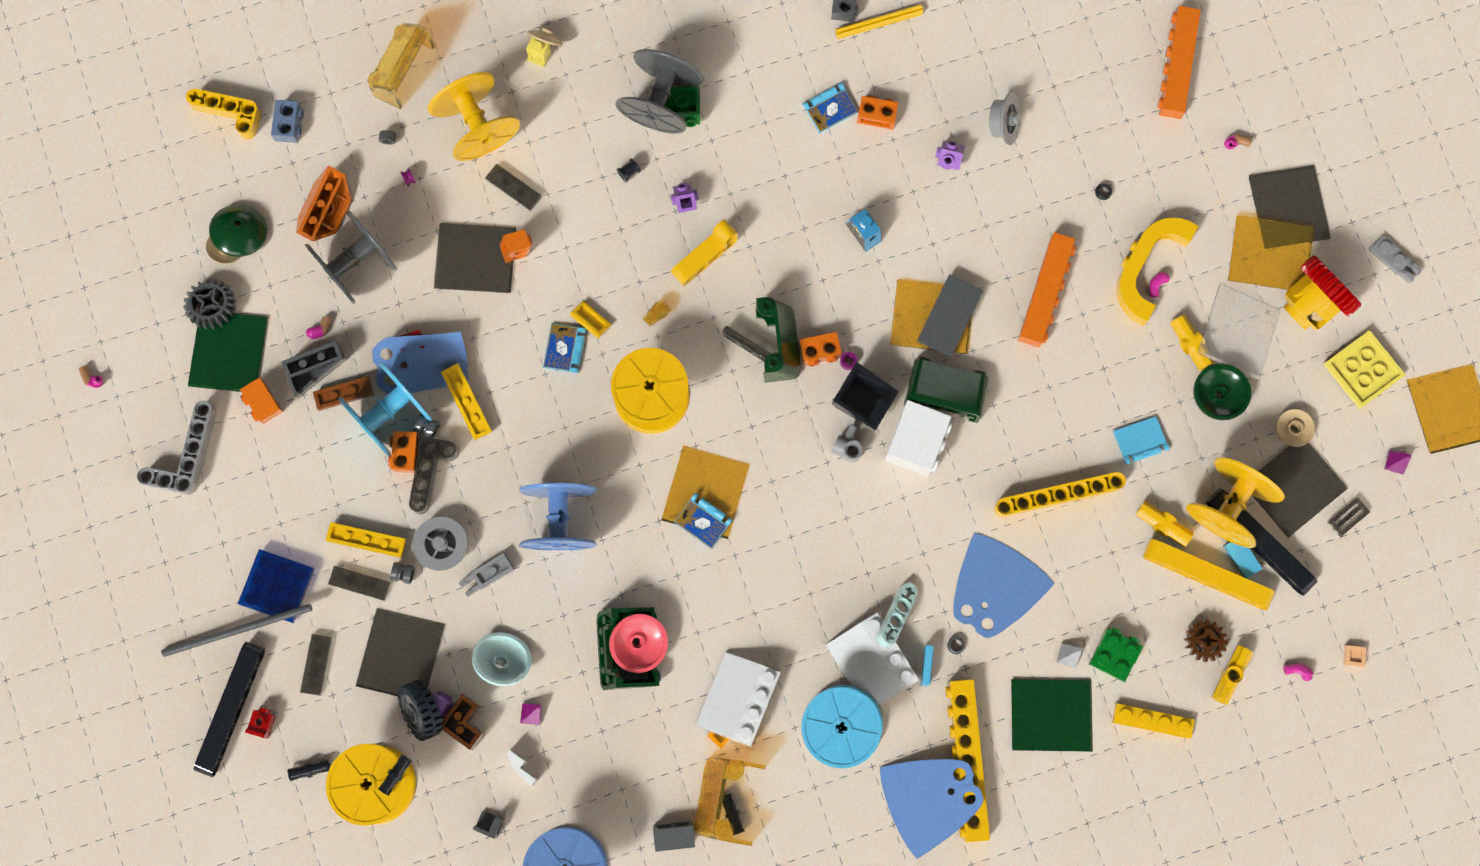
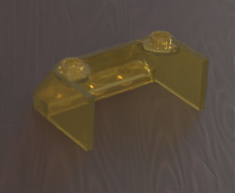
(397, 61)
(711, 796)

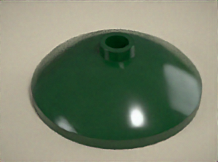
(241, 239)
(1232, 386)

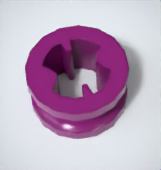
(408, 177)
(851, 356)

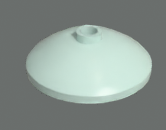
(502, 650)

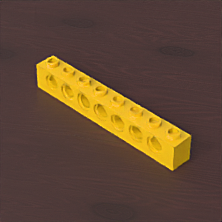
(967, 690)

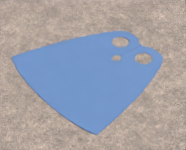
(1002, 580)
(921, 801)

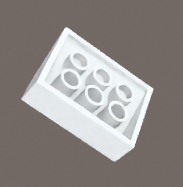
(868, 664)
(738, 699)

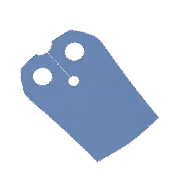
(423, 364)

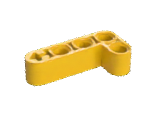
(222, 109)
(706, 253)

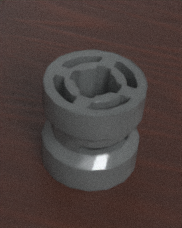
(426, 427)
(402, 572)

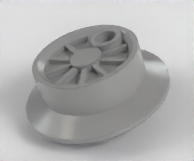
(1005, 118)
(440, 543)

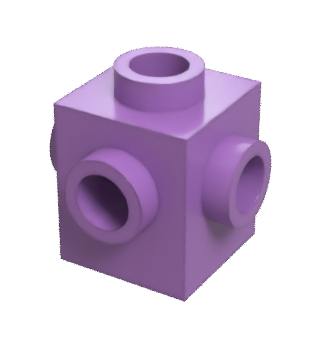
(950, 155)
(684, 197)

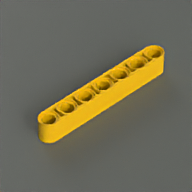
(1068, 491)
(1208, 574)

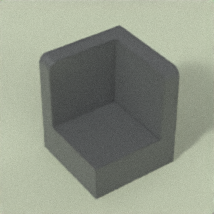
(489, 824)

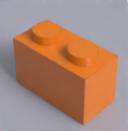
(260, 400)

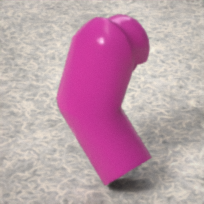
(1157, 281)
(1299, 668)

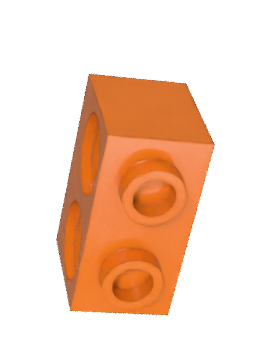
(876, 117)
(515, 245)
(818, 344)
(410, 451)

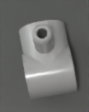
(844, 443)

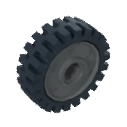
(420, 710)

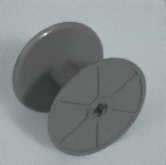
(667, 71)
(360, 249)

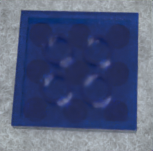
(275, 584)

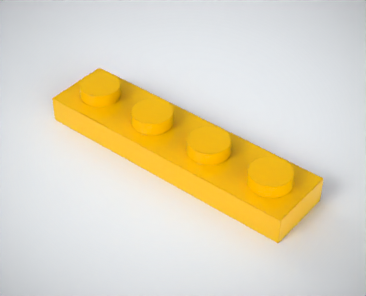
(466, 401)
(366, 540)
(1153, 721)

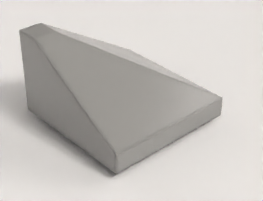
(1069, 655)

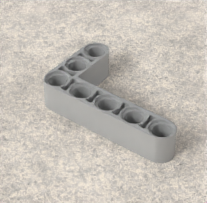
(187, 456)

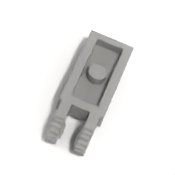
(1394, 259)
(488, 574)

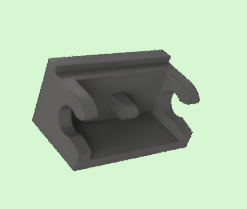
(674, 836)

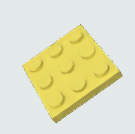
(1364, 369)

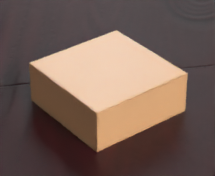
(1354, 656)

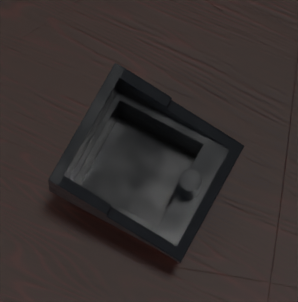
(865, 396)

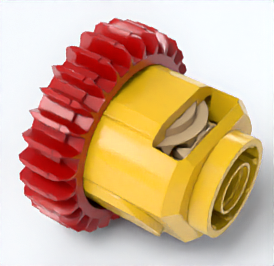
(1318, 296)

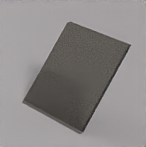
(1291, 198)
(472, 258)
(1306, 484)
(399, 652)

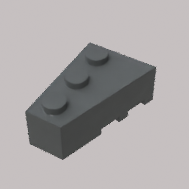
(312, 366)

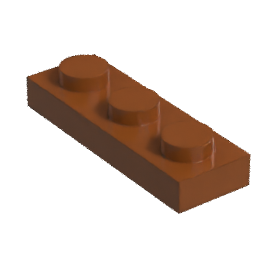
(349, 391)

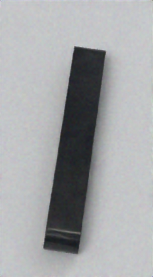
(1270, 549)
(229, 709)

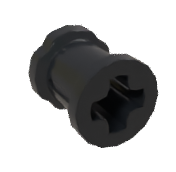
(628, 170)

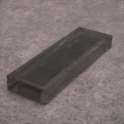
(513, 187)
(745, 343)
(359, 583)
(316, 665)

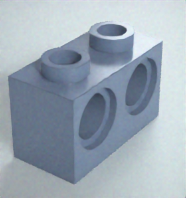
(282, 121)

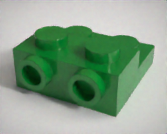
(685, 103)
(1116, 654)

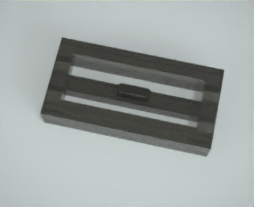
(1336, 527)

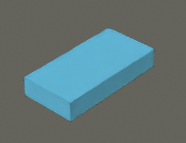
(1243, 559)
(927, 665)

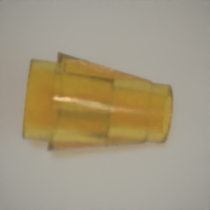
(656, 313)

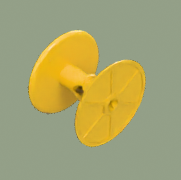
(462, 98)
(650, 390)
(1246, 483)
(351, 789)

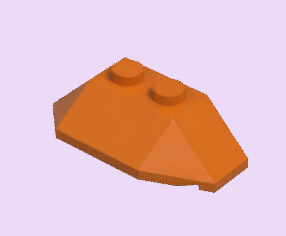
(324, 206)

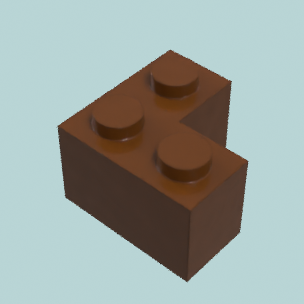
(457, 722)

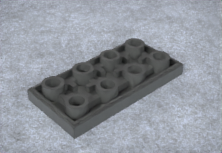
(950, 316)

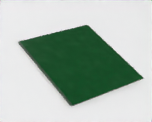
(229, 354)
(1051, 715)

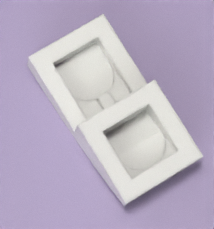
(518, 763)

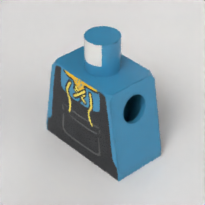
(863, 229)

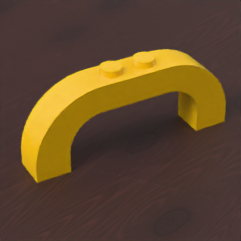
(1128, 297)

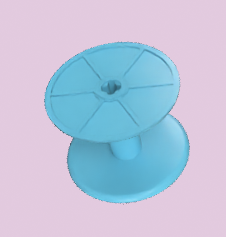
(384, 409)
(823, 730)

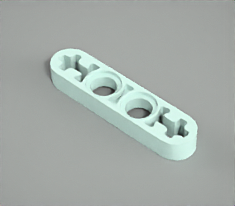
(900, 616)

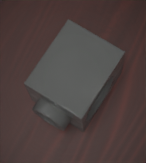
(839, 14)

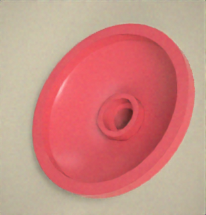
(647, 652)

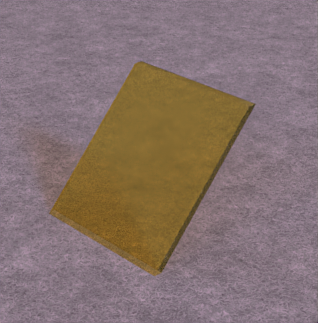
(1269, 252)
(911, 310)
(1448, 407)
(712, 478)

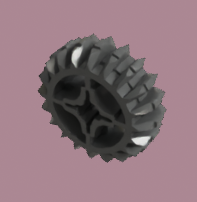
(213, 291)

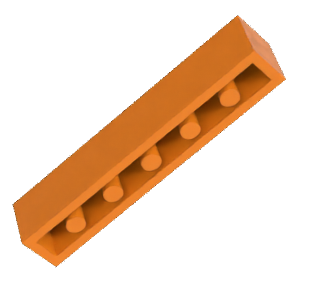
(1179, 62)
(1046, 290)

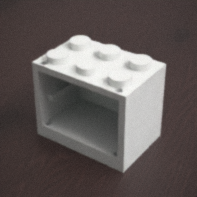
(919, 438)

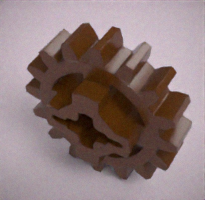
(1206, 632)

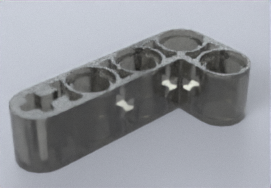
(428, 476)

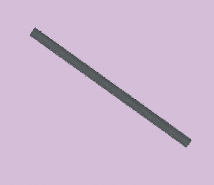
(236, 630)

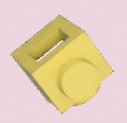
(538, 52)

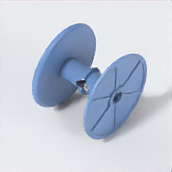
(558, 516)
(565, 846)

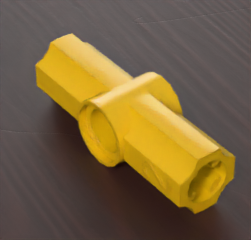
(1190, 341)
(1164, 524)
(1226, 686)

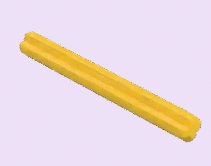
(879, 21)

